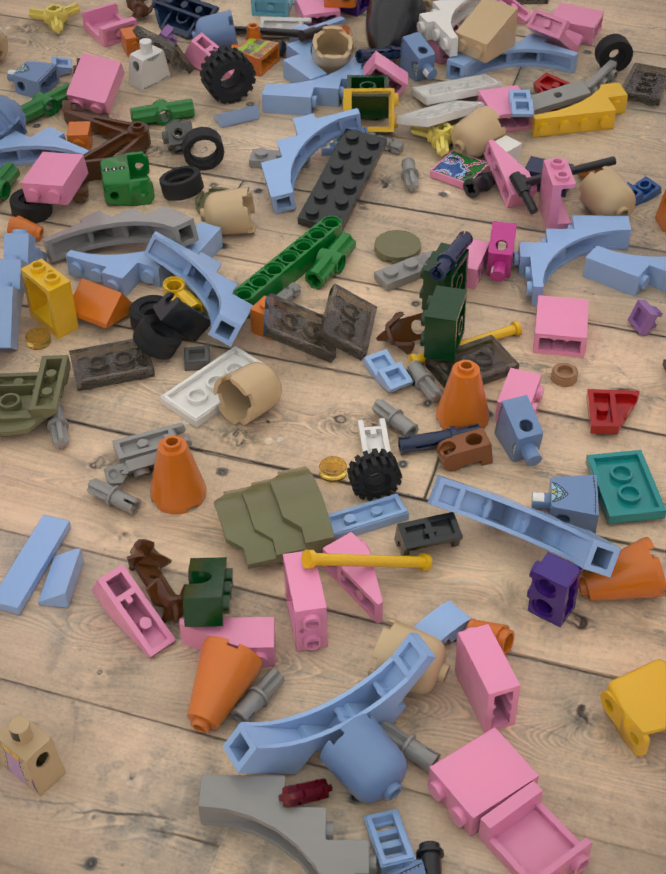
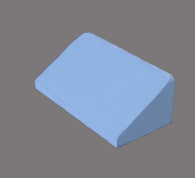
(237, 116)
(62, 579)

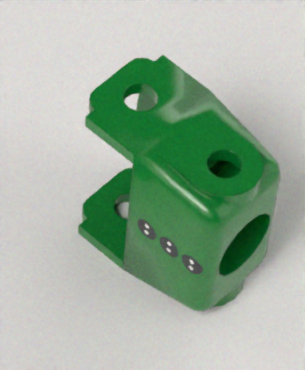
(126, 183)

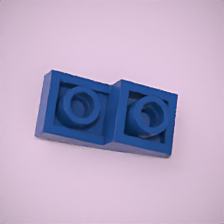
(645, 190)

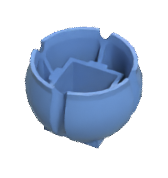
(11, 117)

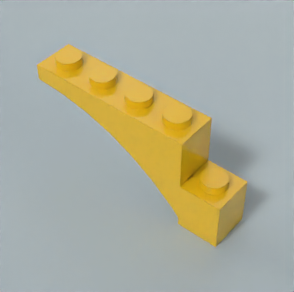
(591, 114)

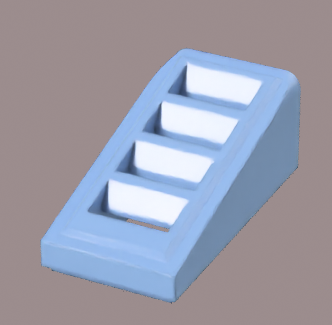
(383, 820)

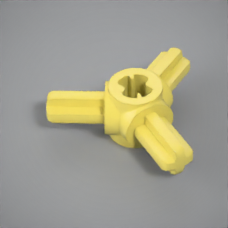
(54, 15)
(437, 135)

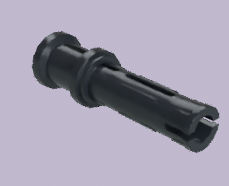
(482, 182)

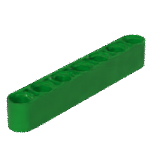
(291, 262)

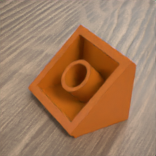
(100, 304)

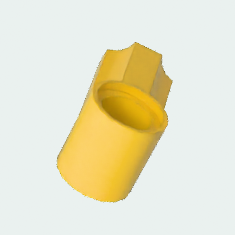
(177, 286)

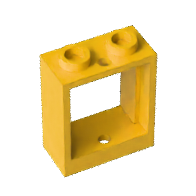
(392, 101)
(50, 298)

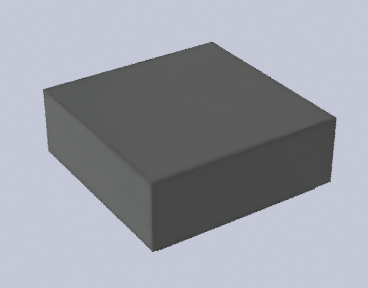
(196, 357)

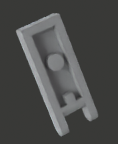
(145, 442)

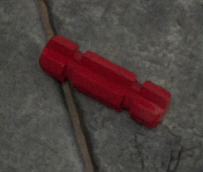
(305, 792)

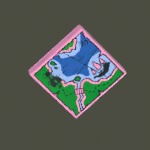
(457, 168)

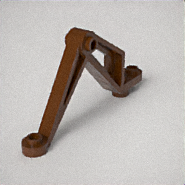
(132, 136)

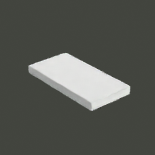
(454, 89)
(438, 113)
(195, 397)

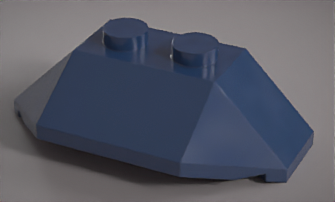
(181, 14)

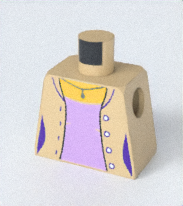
(21, 747)

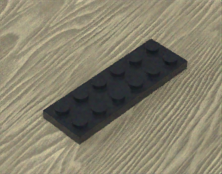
(343, 178)

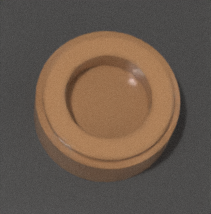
(564, 374)

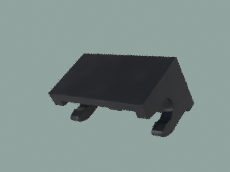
(181, 317)
(428, 532)

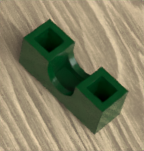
(208, 592)

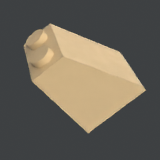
(488, 30)

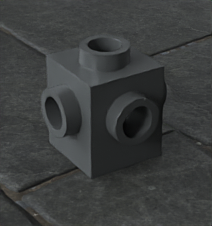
(175, 128)

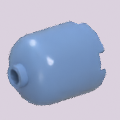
(218, 28)
(366, 761)

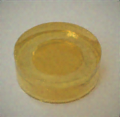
(38, 338)
(333, 469)

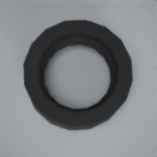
(199, 134)
(181, 183)

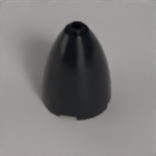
(391, 20)

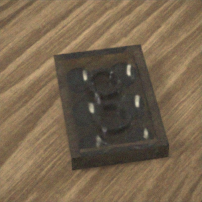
(172, 51)
(645, 84)
(347, 322)
(295, 327)
(485, 352)
(110, 364)

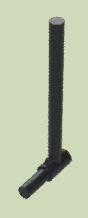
(302, 35)
(523, 184)

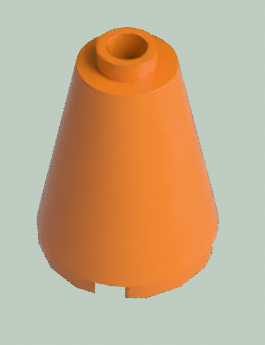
(463, 398)
(176, 477)
(633, 577)
(220, 682)

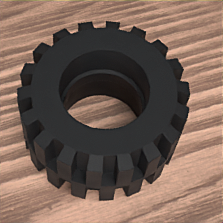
(220, 63)

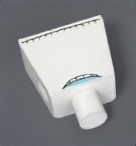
(147, 66)

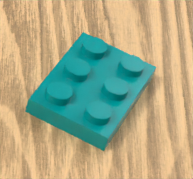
(626, 487)

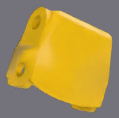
(638, 704)

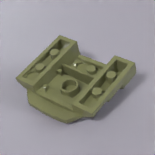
(32, 396)
(275, 517)

